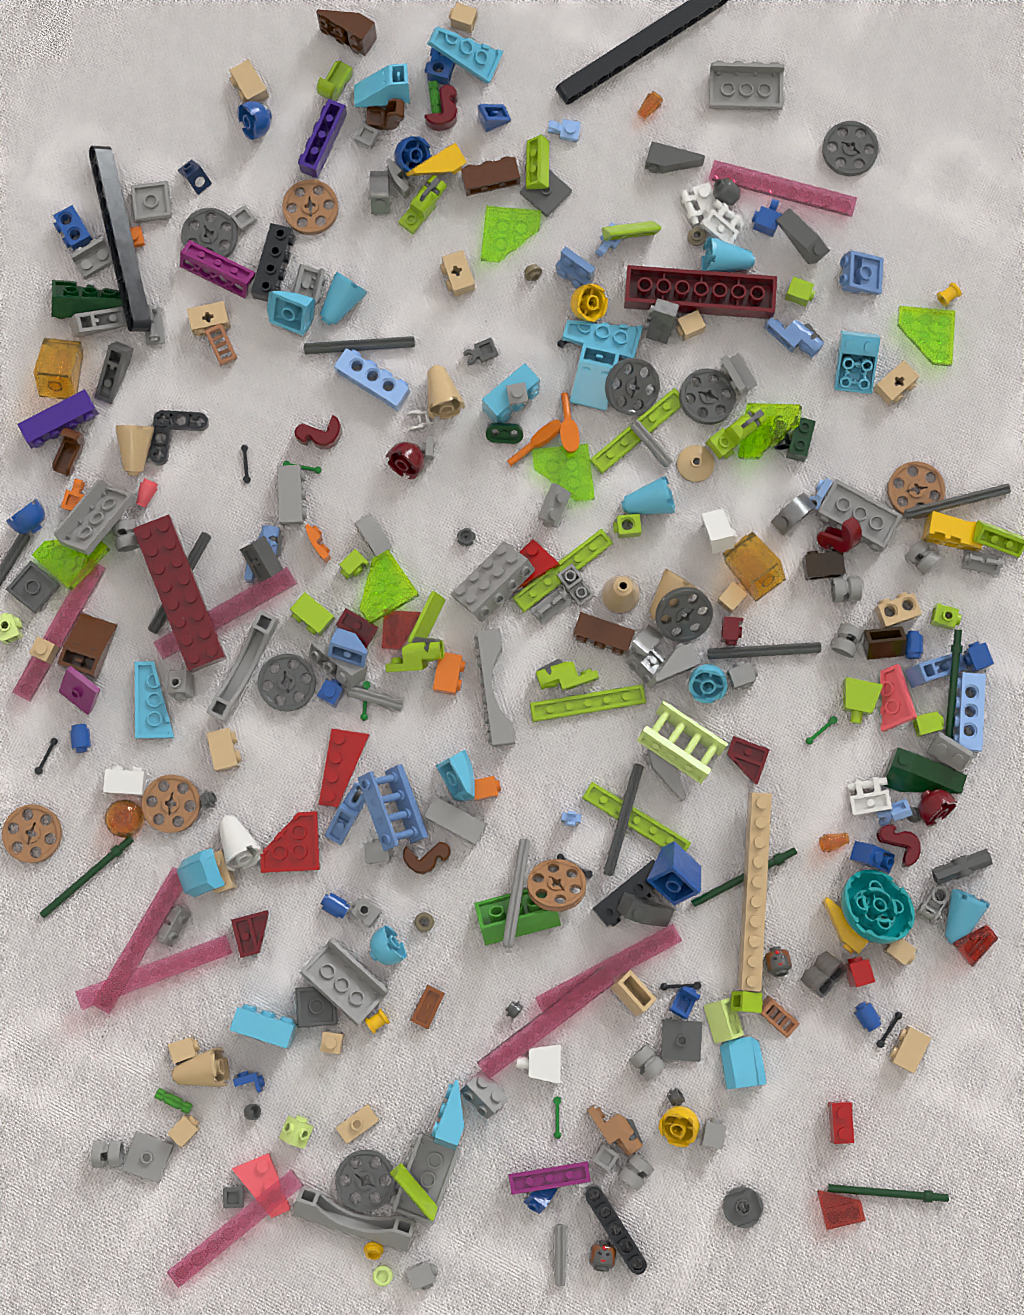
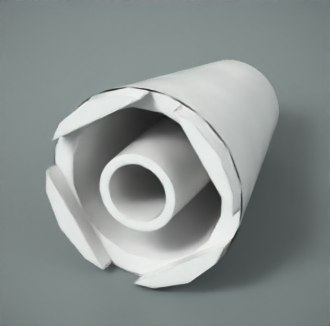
(238, 844)

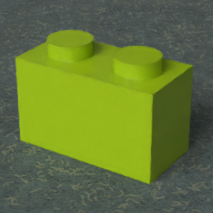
(312, 614)

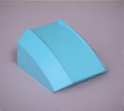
(291, 311)
(458, 776)
(199, 873)
(742, 1063)

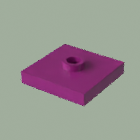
(79, 690)

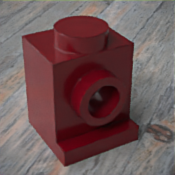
(731, 630)

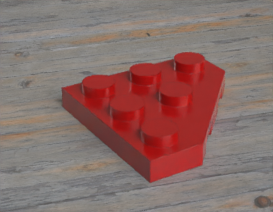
(294, 846)

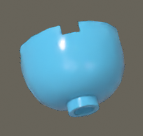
(707, 683)
(386, 947)

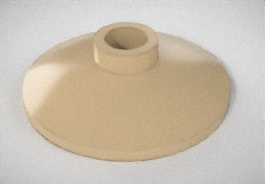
(693, 472)

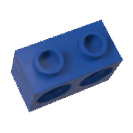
(439, 62)
(74, 228)

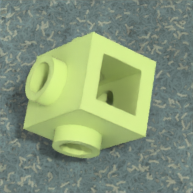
(10, 628)
(296, 1131)

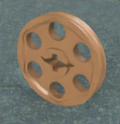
(317, 211)
(918, 481)
(164, 797)
(22, 835)
(554, 892)

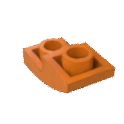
(315, 538)

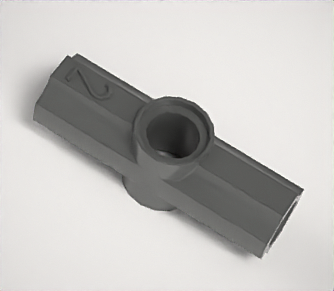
(961, 866)

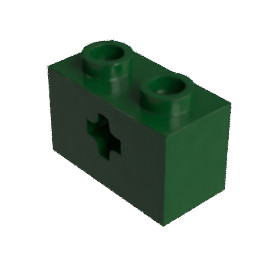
(801, 440)

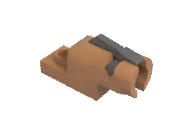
(617, 1129)

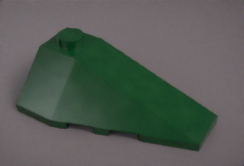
(74, 299)
(918, 774)

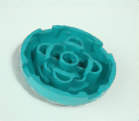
(875, 896)

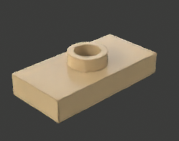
(357, 1124)

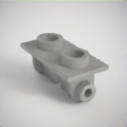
(156, 333)
(982, 562)
(551, 605)
(170, 933)

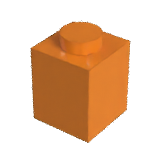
(486, 788)

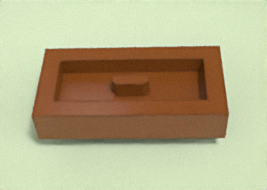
(427, 1006)

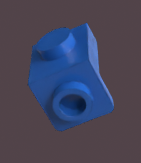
(684, 1002)
(245, 1077)
(538, 1200)

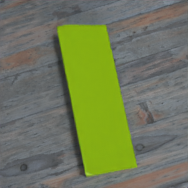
(537, 163)
(630, 230)
(999, 538)
(428, 616)
(414, 1191)

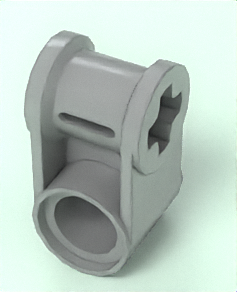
(932, 905)

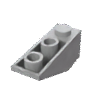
(344, 672)

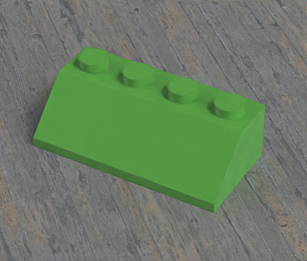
(531, 918)

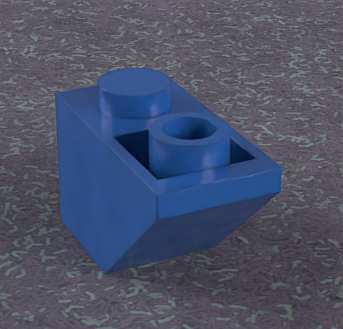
(872, 856)

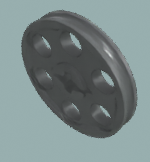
(850, 140)
(212, 227)
(633, 378)
(700, 399)
(689, 608)
(279, 677)
(374, 1177)

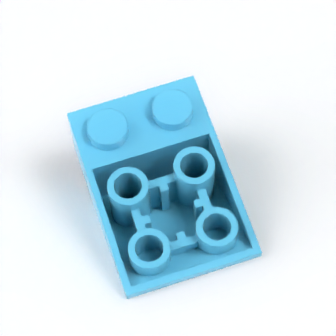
(382, 86)
(856, 361)
(591, 376)
(450, 1128)

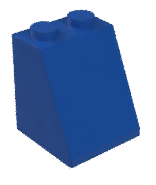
(675, 874)

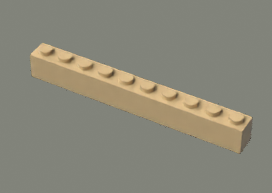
(754, 891)

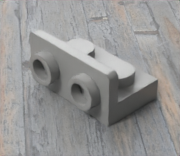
(92, 257)
(644, 666)

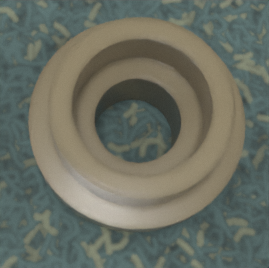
(696, 241)
(532, 272)
(429, 926)

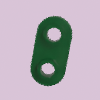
(504, 434)

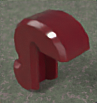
(449, 114)
(320, 438)
(843, 539)
(903, 839)

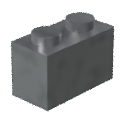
(662, 320)

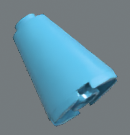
(725, 257)
(340, 299)
(650, 499)
(963, 914)

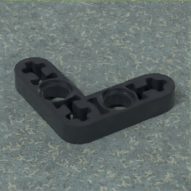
(166, 428)

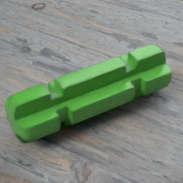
(434, 97)
(173, 1100)

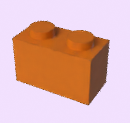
(448, 674)

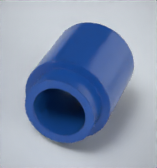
(914, 645)
(80, 738)
(335, 905)
(867, 1016)

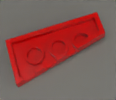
(540, 560)
(342, 757)

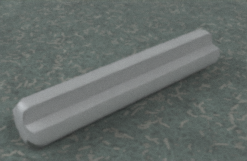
(651, 443)
(375, 698)
(560, 1255)

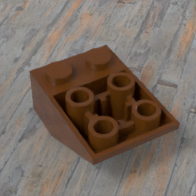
(348, 29)
(87, 645)

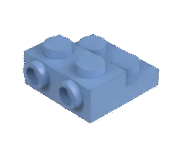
(574, 268)
(861, 273)

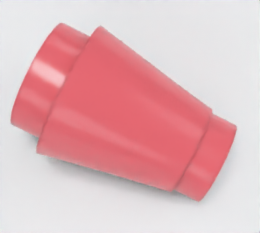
(146, 492)

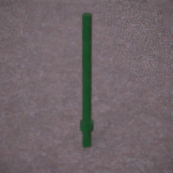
(956, 649)
(116, 851)
(778, 859)
(927, 1196)

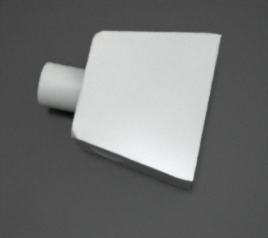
(542, 1063)

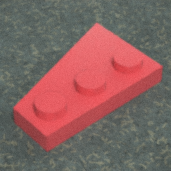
(896, 699)
(258, 1177)

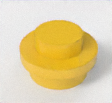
(373, 1250)

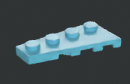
(473, 57)
(614, 337)
(150, 708)

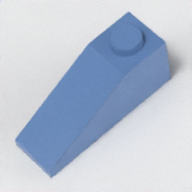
(932, 670)

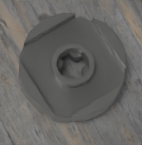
(753, 1211)

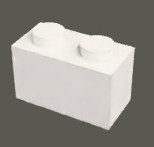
(718, 531)
(125, 781)

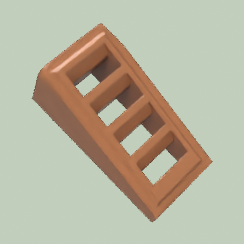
(208, 332)
(767, 1012)

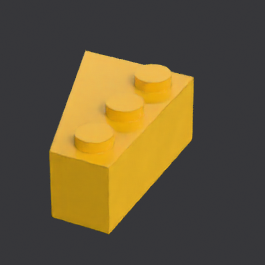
(950, 532)

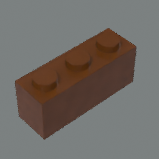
(490, 175)
(603, 634)

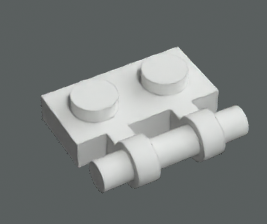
(703, 197)
(718, 226)
(870, 802)

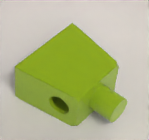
(859, 698)

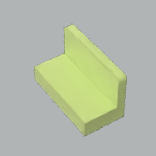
(722, 1021)

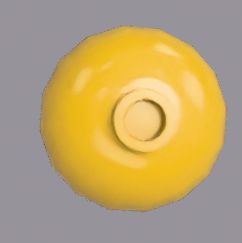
(589, 302)
(679, 1126)

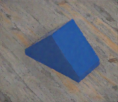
(492, 116)

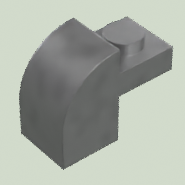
(379, 192)
(793, 513)

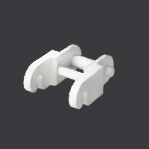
(421, 425)

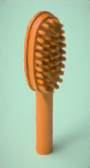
(569, 429)
(540, 438)

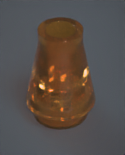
(650, 104)
(831, 842)

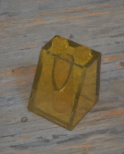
(58, 368)
(754, 566)

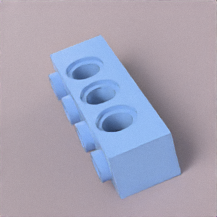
(393, 398)
(976, 684)

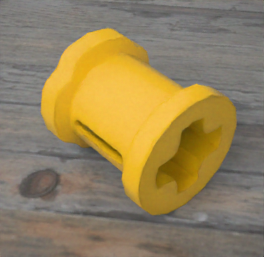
(949, 294)
(377, 1021)

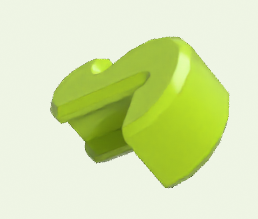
(334, 83)

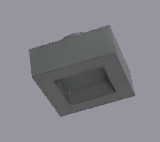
(233, 1197)

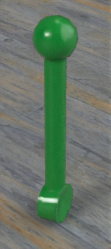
(317, 469)
(366, 685)
(832, 720)
(557, 1135)

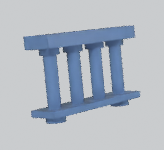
(406, 804)

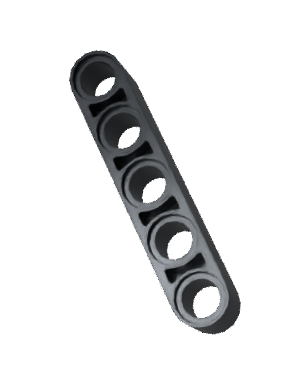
(622, 1236)

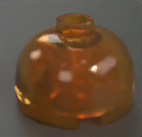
(124, 818)

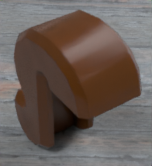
(388, 118)
(68, 452)
(429, 860)

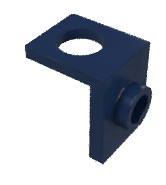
(191, 172)

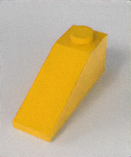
(445, 161)
(850, 939)

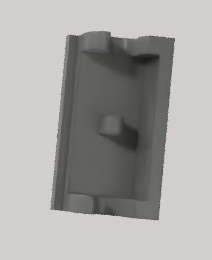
(261, 559)

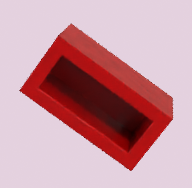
(859, 972)
(841, 1122)

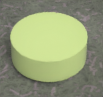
(382, 1275)

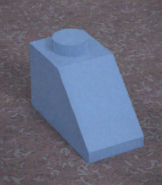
(347, 647)

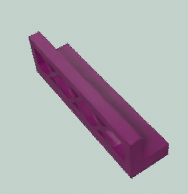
(216, 266)
(549, 1178)

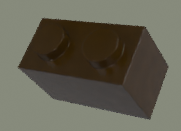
(823, 565)
(884, 643)

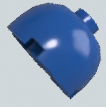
(255, 119)
(411, 152)
(28, 518)

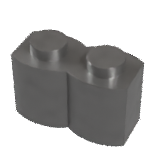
(823, 974)

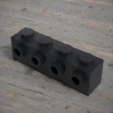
(273, 261)
(635, 885)

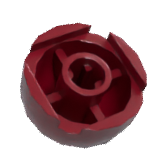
(406, 459)
(935, 805)

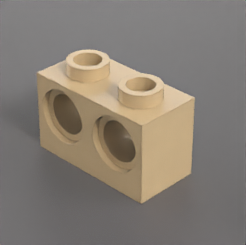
(899, 614)

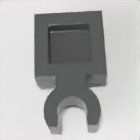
(483, 350)

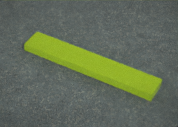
(628, 439)
(547, 583)
(587, 703)
(638, 820)

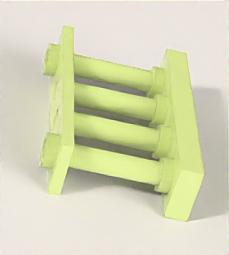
(673, 754)

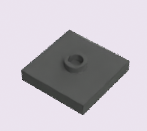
(549, 198)
(33, 587)
(313, 1008)
(681, 1040)

